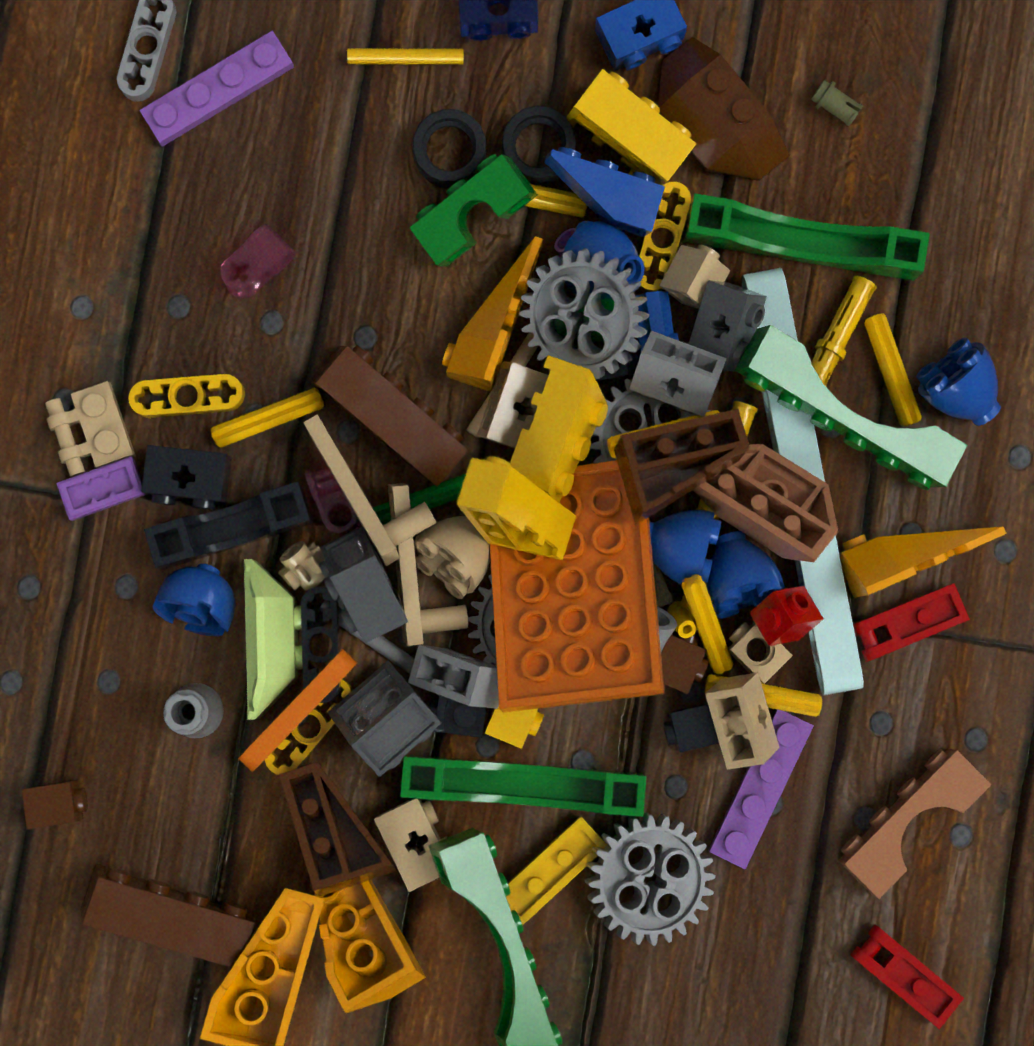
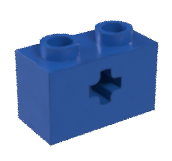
(628, 49)

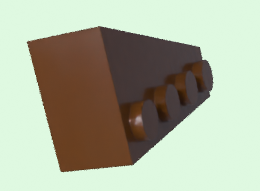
(389, 413)
(165, 916)

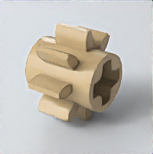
(302, 565)

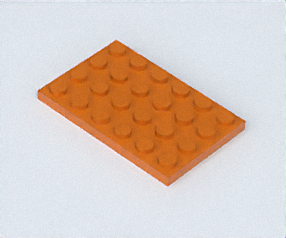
(581, 622)

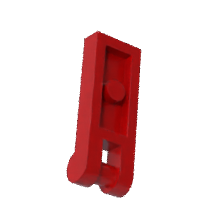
(912, 621)
(908, 978)

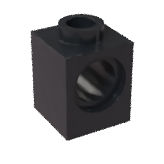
(690, 728)

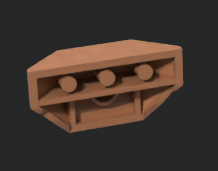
(774, 503)

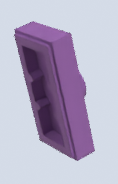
(101, 488)

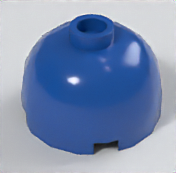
(197, 597)

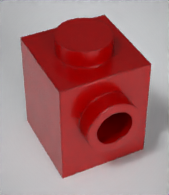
(786, 615)

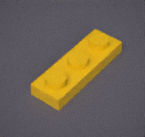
(553, 869)

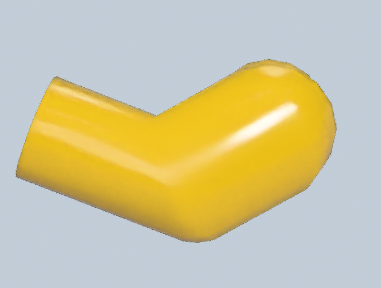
(685, 623)

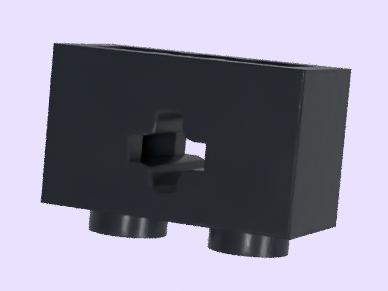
(167, 463)

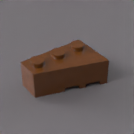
(676, 458)
(330, 834)

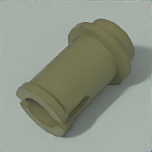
(836, 102)

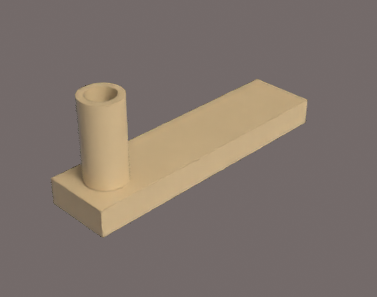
(382, 536)
(418, 620)

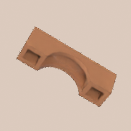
(877, 855)

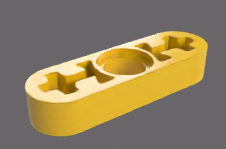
(680, 213)
(157, 388)
(297, 754)

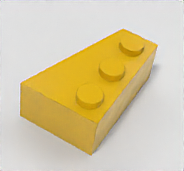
(632, 127)
(514, 510)

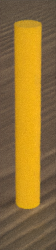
(404, 56)

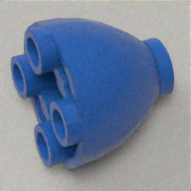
(603, 237)
(962, 383)
(682, 543)
(740, 575)

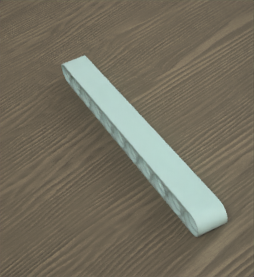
(795, 439)

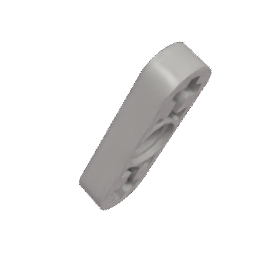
(128, 68)

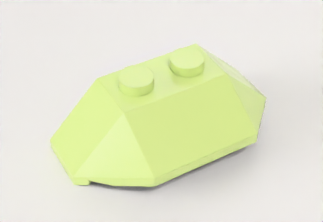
(271, 639)

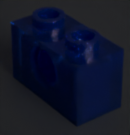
(481, 24)

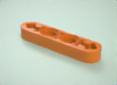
(297, 710)

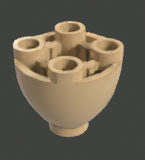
(454, 554)

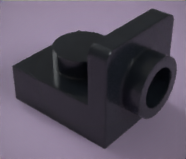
(458, 717)

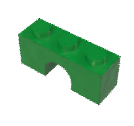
(444, 227)

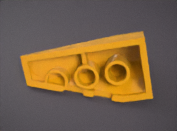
(485, 338)
(891, 559)
(364, 948)
(264, 983)

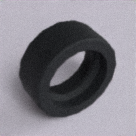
(531, 116)
(442, 119)

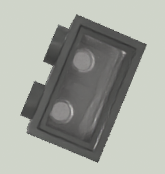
(361, 586)
(384, 719)

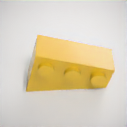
(560, 428)

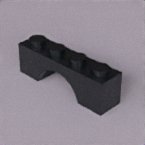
(230, 527)

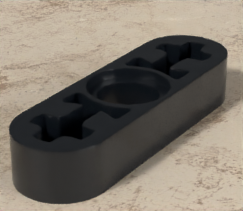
(311, 615)

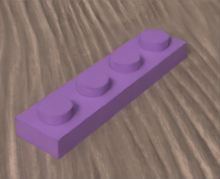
(217, 88)
(760, 792)

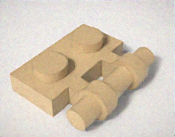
(102, 426)

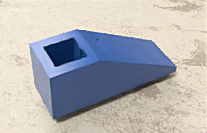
(614, 196)

